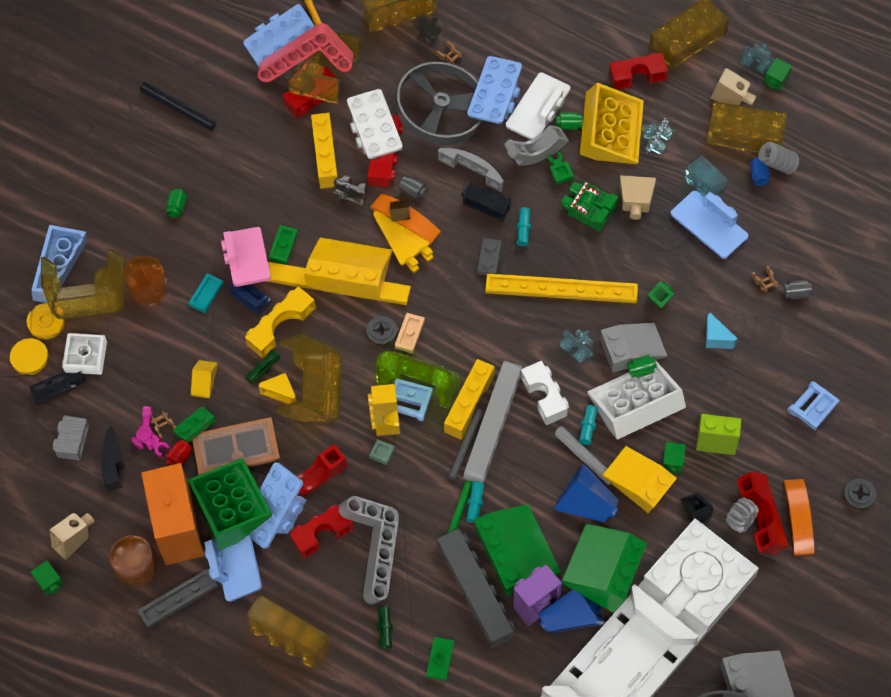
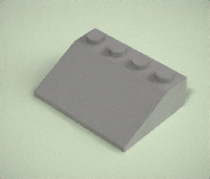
(757, 674)

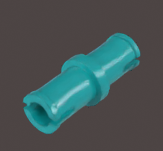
(523, 226)
(588, 425)
(475, 501)

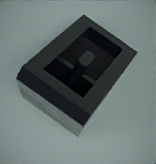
(697, 507)

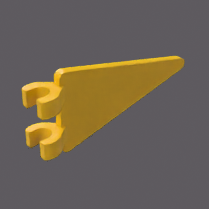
(403, 242)

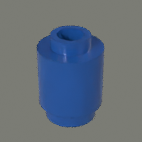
(759, 172)

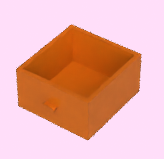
(172, 514)

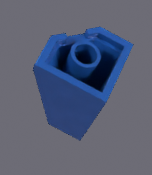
(587, 497)
(571, 613)

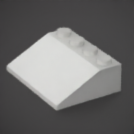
(636, 402)

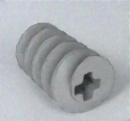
(779, 157)

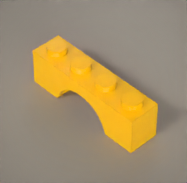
(324, 149)
(295, 306)
(464, 406)
(384, 410)

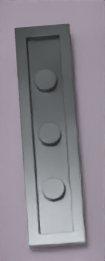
(177, 598)

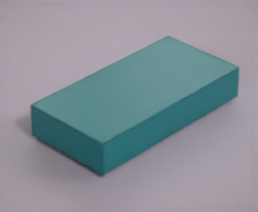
(206, 293)

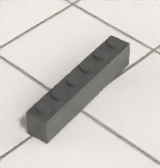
(475, 588)

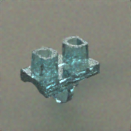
(764, 61)
(661, 130)
(583, 351)

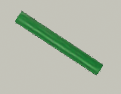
(460, 506)

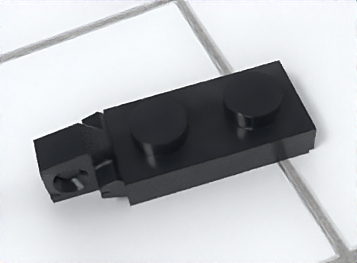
(55, 386)

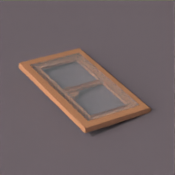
(250, 440)

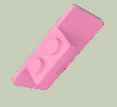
(246, 256)

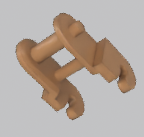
(443, 57)
(758, 281)
(157, 427)

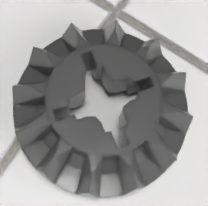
(374, 326)
(867, 489)

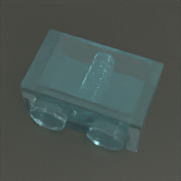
(705, 177)

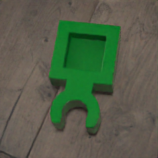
(560, 170)

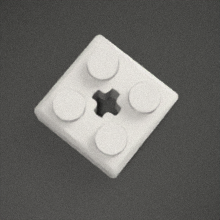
(77, 346)

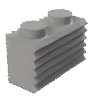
(71, 437)

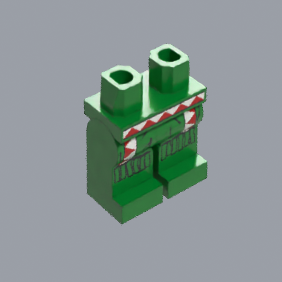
(589, 205)

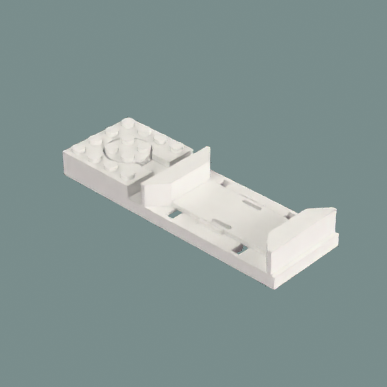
(665, 613)

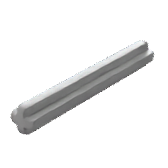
(578, 449)

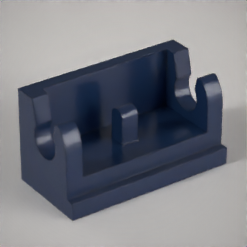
(250, 297)

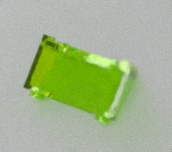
(395, 363)

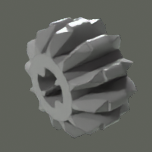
(742, 515)

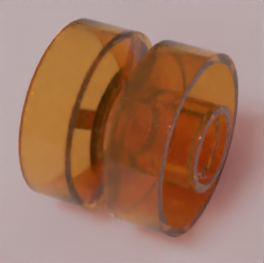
(146, 280)
(133, 561)

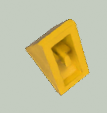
(203, 378)
(278, 389)

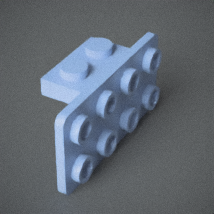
(277, 33)
(496, 90)
(711, 222)
(280, 494)
(234, 568)

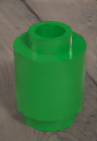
(569, 120)
(175, 203)
(641, 366)

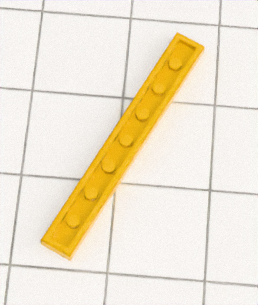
(295, 276)
(561, 288)

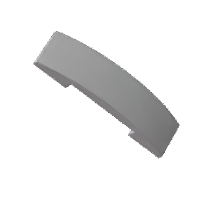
(453, 156)

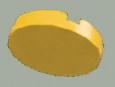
(43, 324)
(29, 356)

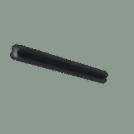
(177, 105)

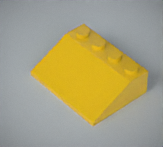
(611, 125)
(348, 267)

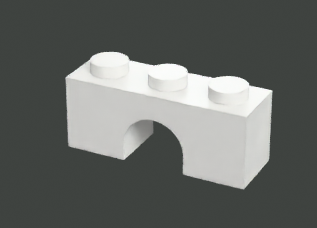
(539, 378)

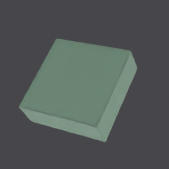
(382, 452)

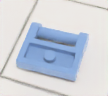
(415, 395)
(818, 409)

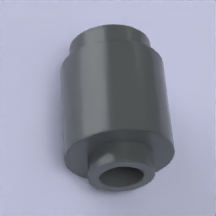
(413, 187)
(797, 289)

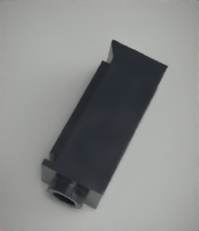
(486, 201)

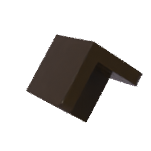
(400, 209)

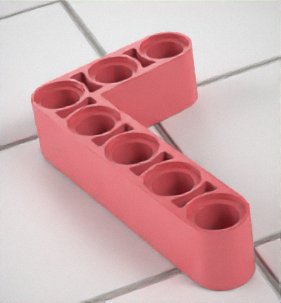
(300, 46)

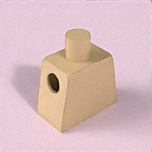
(732, 89)
(636, 194)
(70, 534)

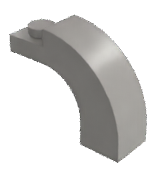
(539, 148)

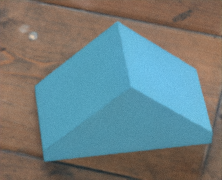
(718, 335)

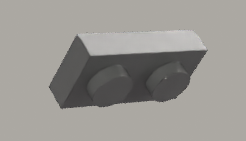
(489, 256)

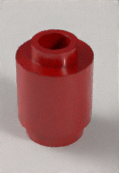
(178, 453)

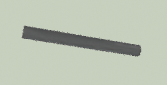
(465, 444)

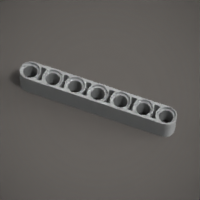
(493, 422)

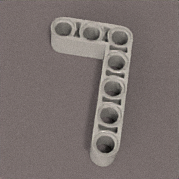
(378, 543)

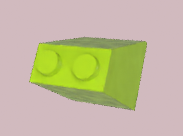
(718, 434)

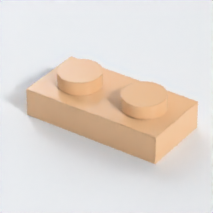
(409, 333)

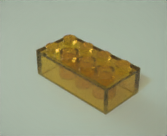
(392, 12)
(689, 32)
(745, 127)
(288, 631)

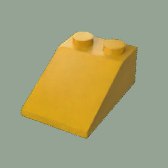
(639, 478)

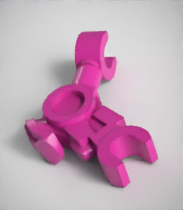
(146, 436)

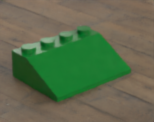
(229, 502)
(514, 545)
(604, 565)

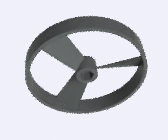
(439, 105)

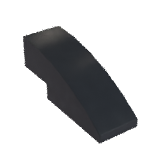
(111, 461)

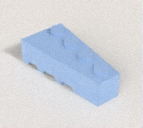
(62, 248)

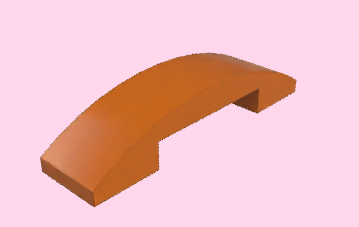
(418, 224)
(800, 517)

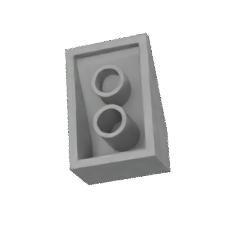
(630, 342)

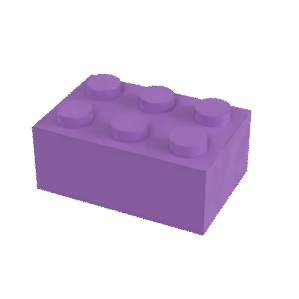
(536, 594)

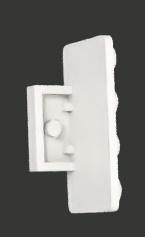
(538, 106)
(373, 124)

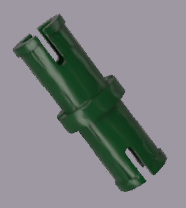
(262, 367)
(384, 627)

